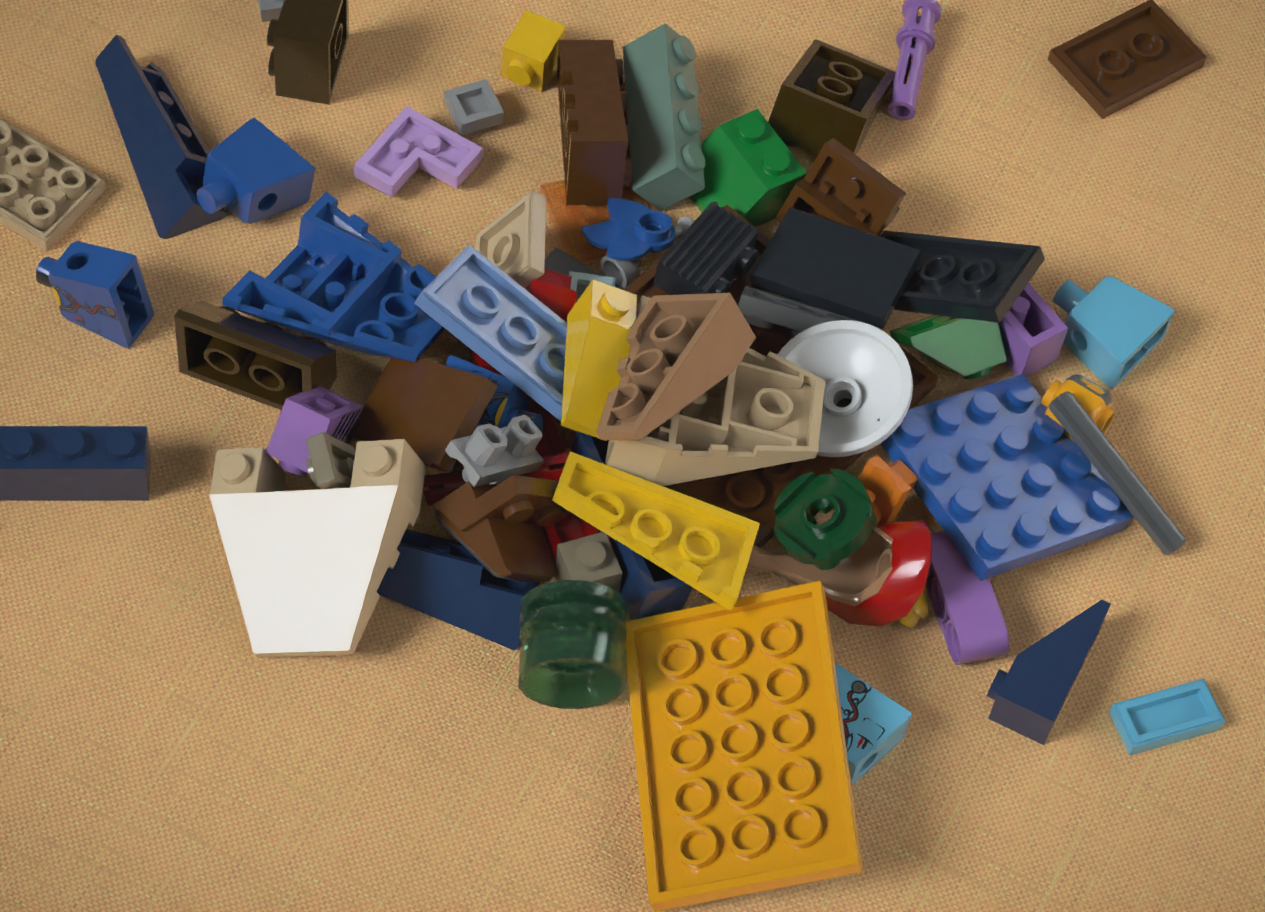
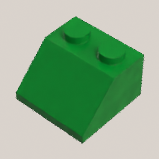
(748, 169)

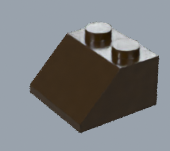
(308, 48)

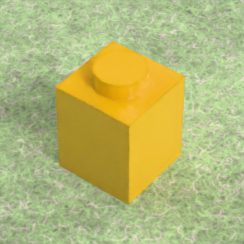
(532, 51)

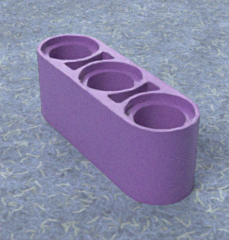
(964, 606)

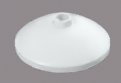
(860, 366)

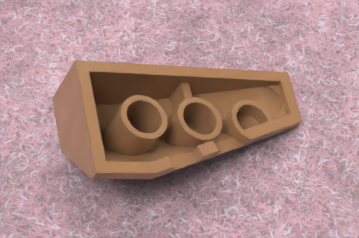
(674, 357)

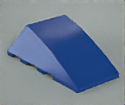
(343, 289)

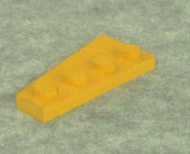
(670, 529)

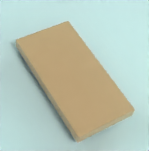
(41, 188)

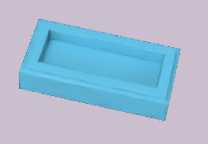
(1166, 716)

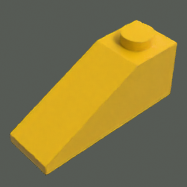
(593, 350)

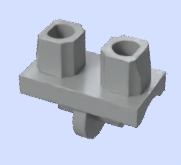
(498, 452)

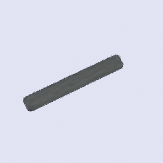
(1117, 473)

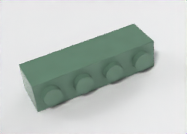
(663, 117)

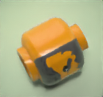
(1093, 399)

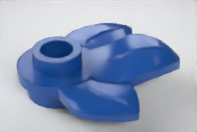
(631, 231)

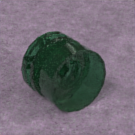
(572, 644)

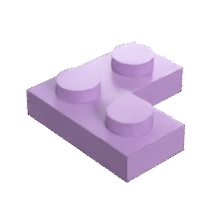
(416, 143)

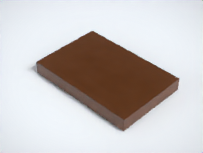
(1126, 58)
(425, 407)

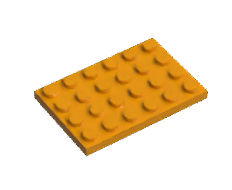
(740, 748)

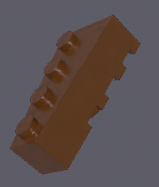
(592, 122)

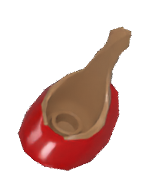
(874, 582)

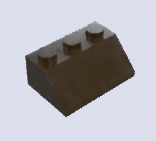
(249, 355)

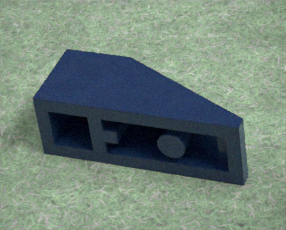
(1043, 675)

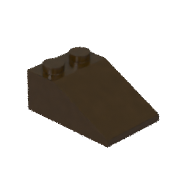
(829, 98)

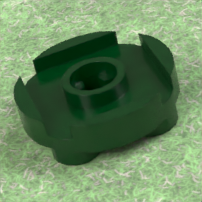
(837, 538)

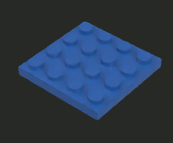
(1004, 477)

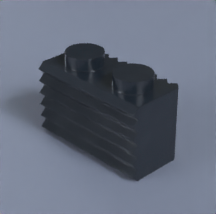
(708, 254)

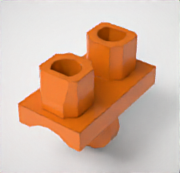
(887, 487)

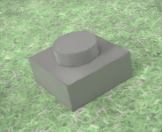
(473, 107)

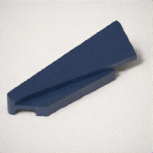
(159, 139)
(454, 587)

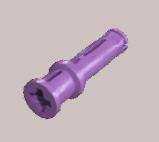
(903, 95)

